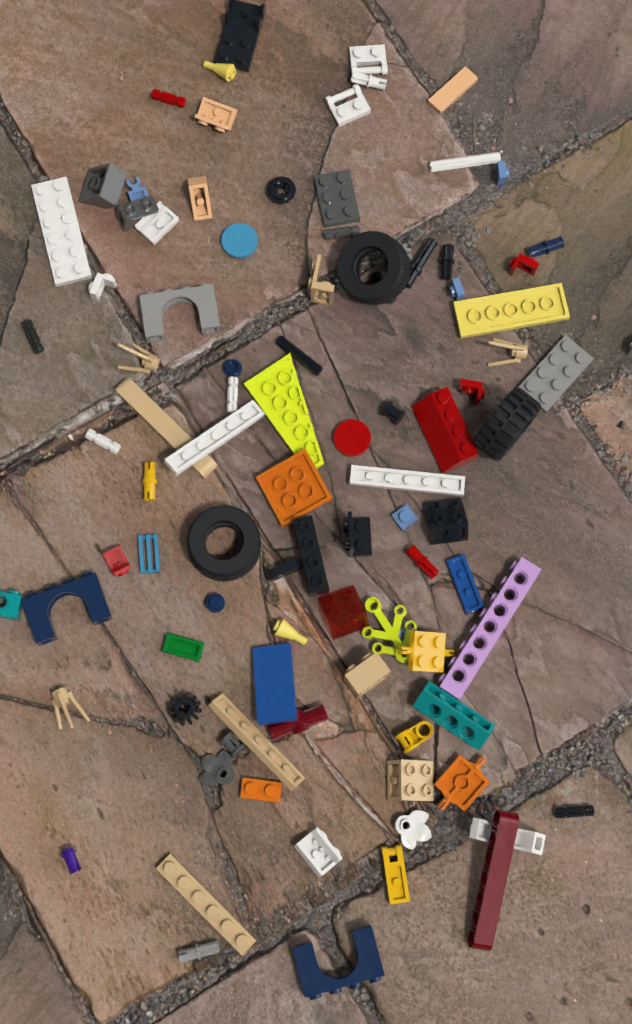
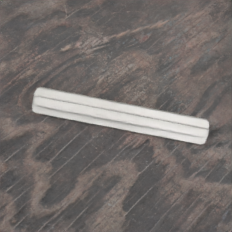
(466, 161)

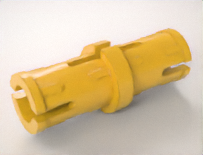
(149, 481)

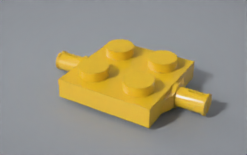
(426, 651)

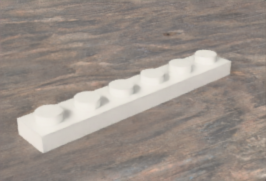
(214, 438)
(407, 480)

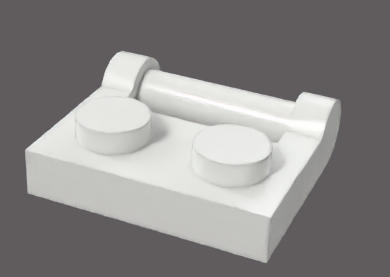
(368, 56)
(350, 110)

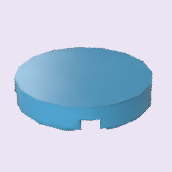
(239, 241)

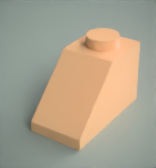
(199, 198)

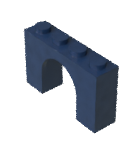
(39, 606)
(366, 968)

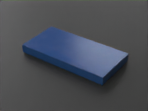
(274, 684)

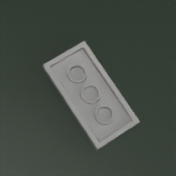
(556, 373)

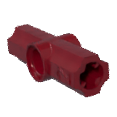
(305, 720)

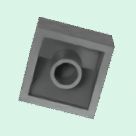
(103, 186)

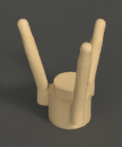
(518, 351)
(149, 360)
(61, 699)

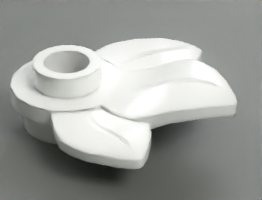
(416, 828)

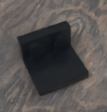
(446, 521)
(359, 536)

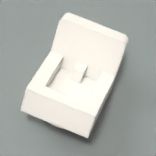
(96, 287)

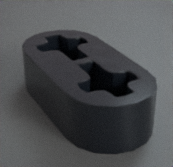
(284, 569)

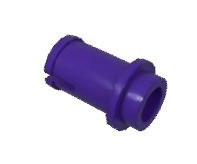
(71, 860)

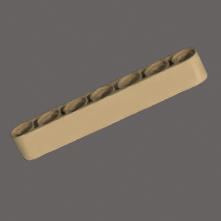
(160, 423)

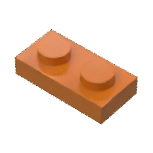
(261, 790)

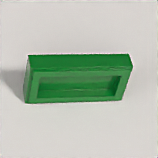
(183, 647)

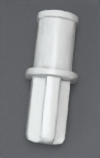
(368, 80)

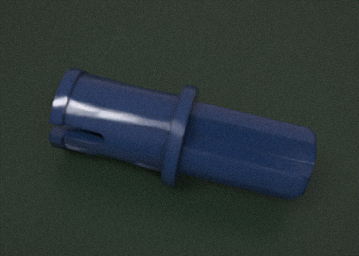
(545, 247)

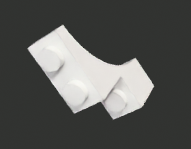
(525, 840)

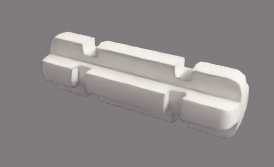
(232, 394)
(103, 441)

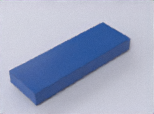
(465, 584)

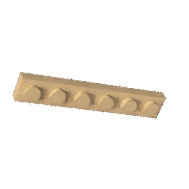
(256, 742)
(206, 904)

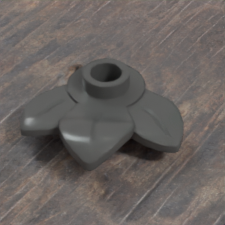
(214, 767)

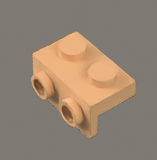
(216, 114)

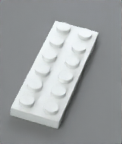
(61, 231)

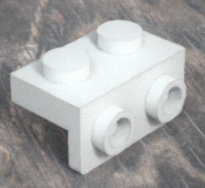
(318, 852)

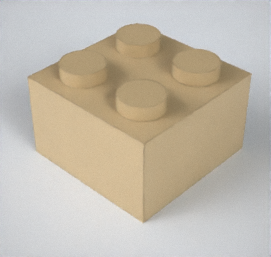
(366, 675)

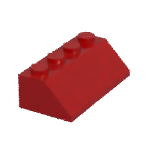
(445, 430)

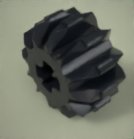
(181, 715)

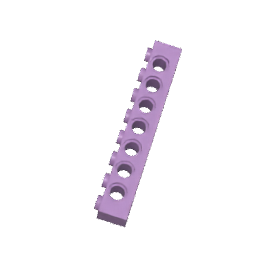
(529, 573)

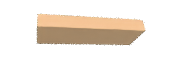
(452, 90)

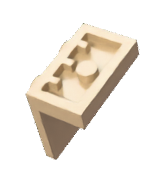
(322, 291)
(410, 780)

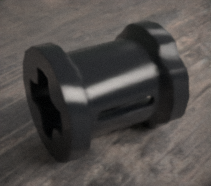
(393, 413)

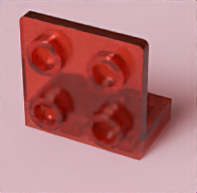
(344, 612)

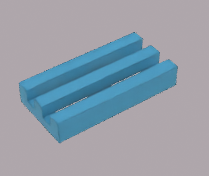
(141, 554)

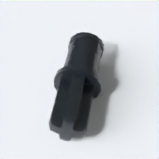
(447, 261)

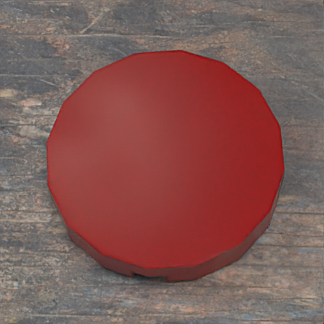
(352, 438)

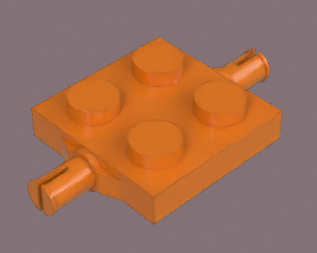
(462, 783)

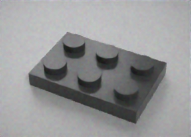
(337, 198)

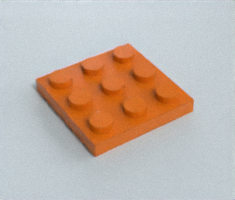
(294, 487)

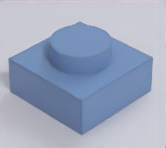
(502, 173)
(456, 289)
(404, 517)

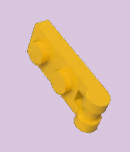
(395, 875)

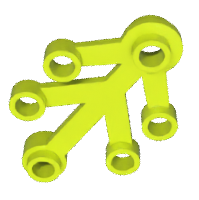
(391, 633)

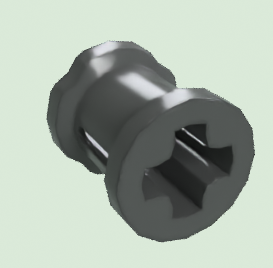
(232, 744)

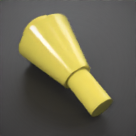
(226, 71)
(285, 630)

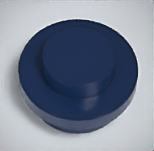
(232, 368)
(215, 603)

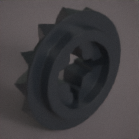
(279, 183)

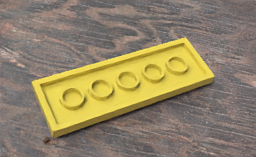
(511, 310)

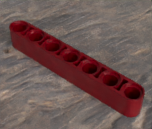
(493, 880)

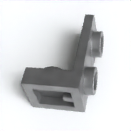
(134, 210)

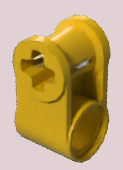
(413, 736)

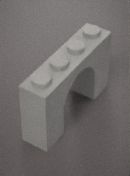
(156, 304)

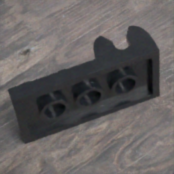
(240, 34)

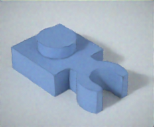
(137, 191)

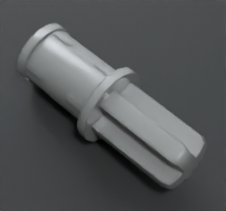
(198, 951)

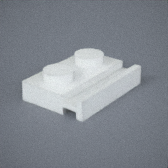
(158, 224)

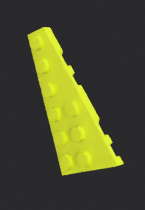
(282, 401)

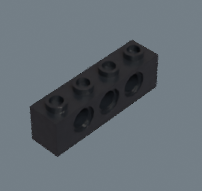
(311, 556)

